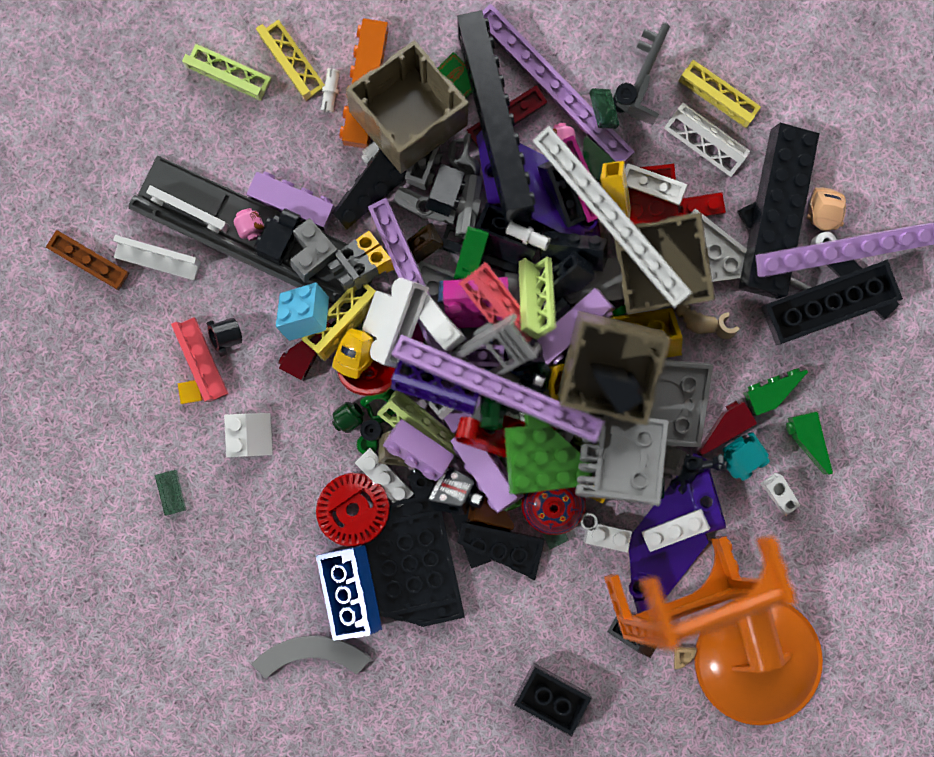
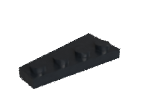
(370, 187)
(509, 548)

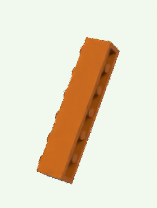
(369, 56)

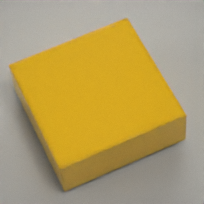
(189, 392)

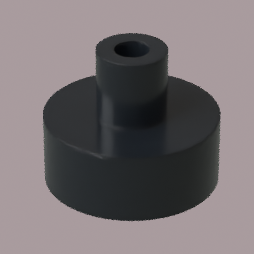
(371, 430)

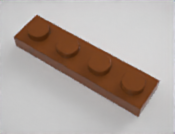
(87, 260)

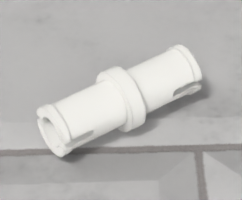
(330, 90)
(528, 236)

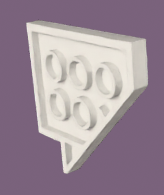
(724, 252)

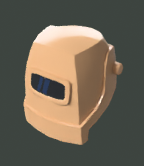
(826, 209)

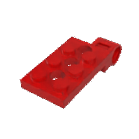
(471, 434)

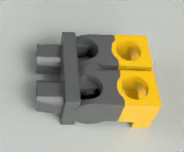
(360, 261)

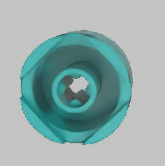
(745, 456)

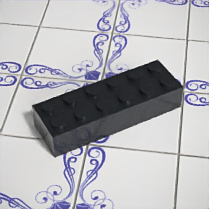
(832, 302)

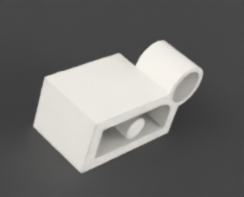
(606, 535)

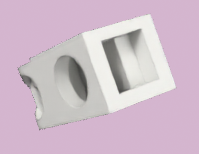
(780, 493)

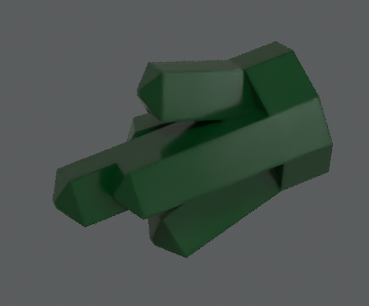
(491, 414)

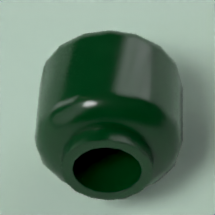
(347, 417)

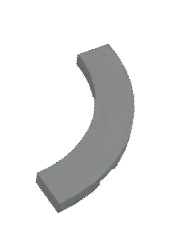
(311, 647)

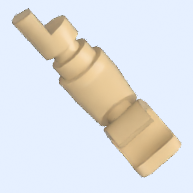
(705, 324)

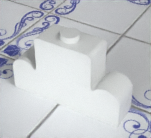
(392, 317)

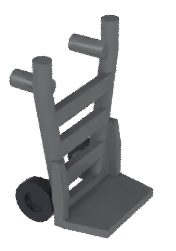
(629, 96)

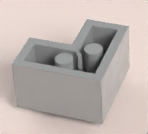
(316, 250)

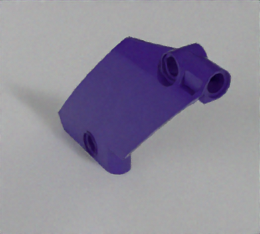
(545, 210)
(673, 561)

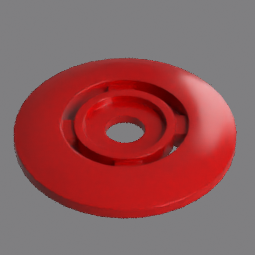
(366, 523)

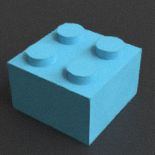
(302, 311)

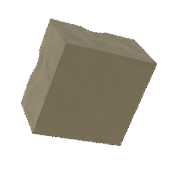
(407, 106)
(683, 248)
(613, 344)

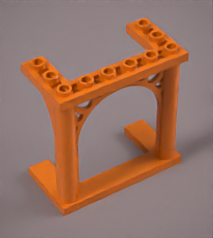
(724, 583)

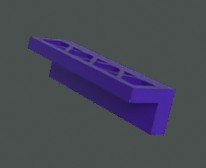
(432, 392)

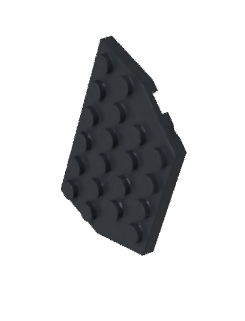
(414, 566)

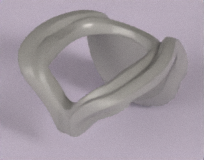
(465, 163)

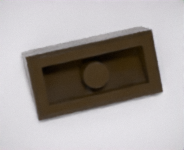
(425, 242)

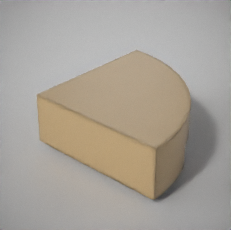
(683, 656)

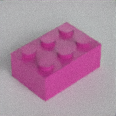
(460, 306)

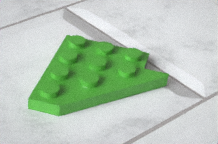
(540, 458)

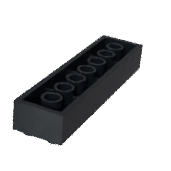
(779, 205)

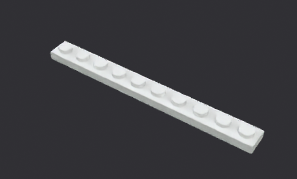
(612, 216)

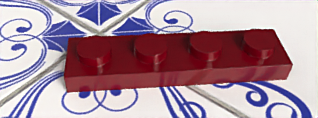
(520, 107)

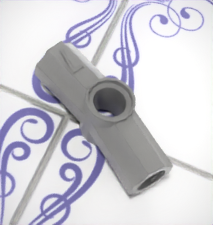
(412, 202)
(468, 205)

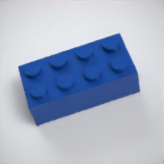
(349, 593)

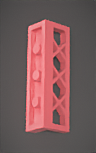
(496, 293)
(200, 359)

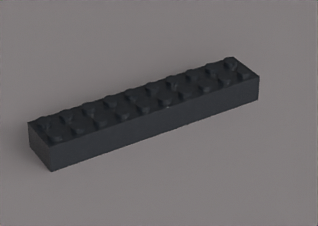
(495, 118)

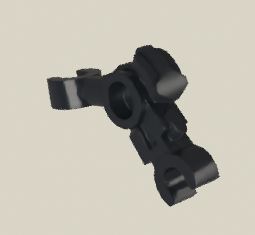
(692, 467)

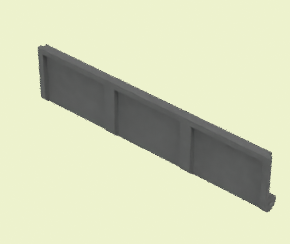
(224, 205)

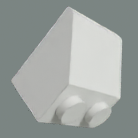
(248, 434)

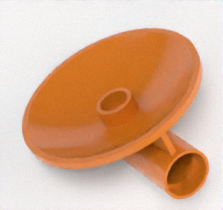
(760, 666)

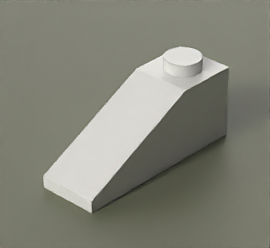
(440, 325)

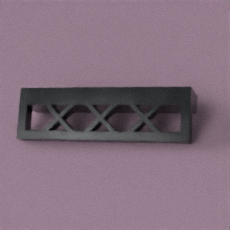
(492, 261)

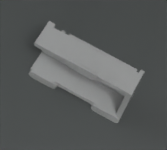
(509, 338)

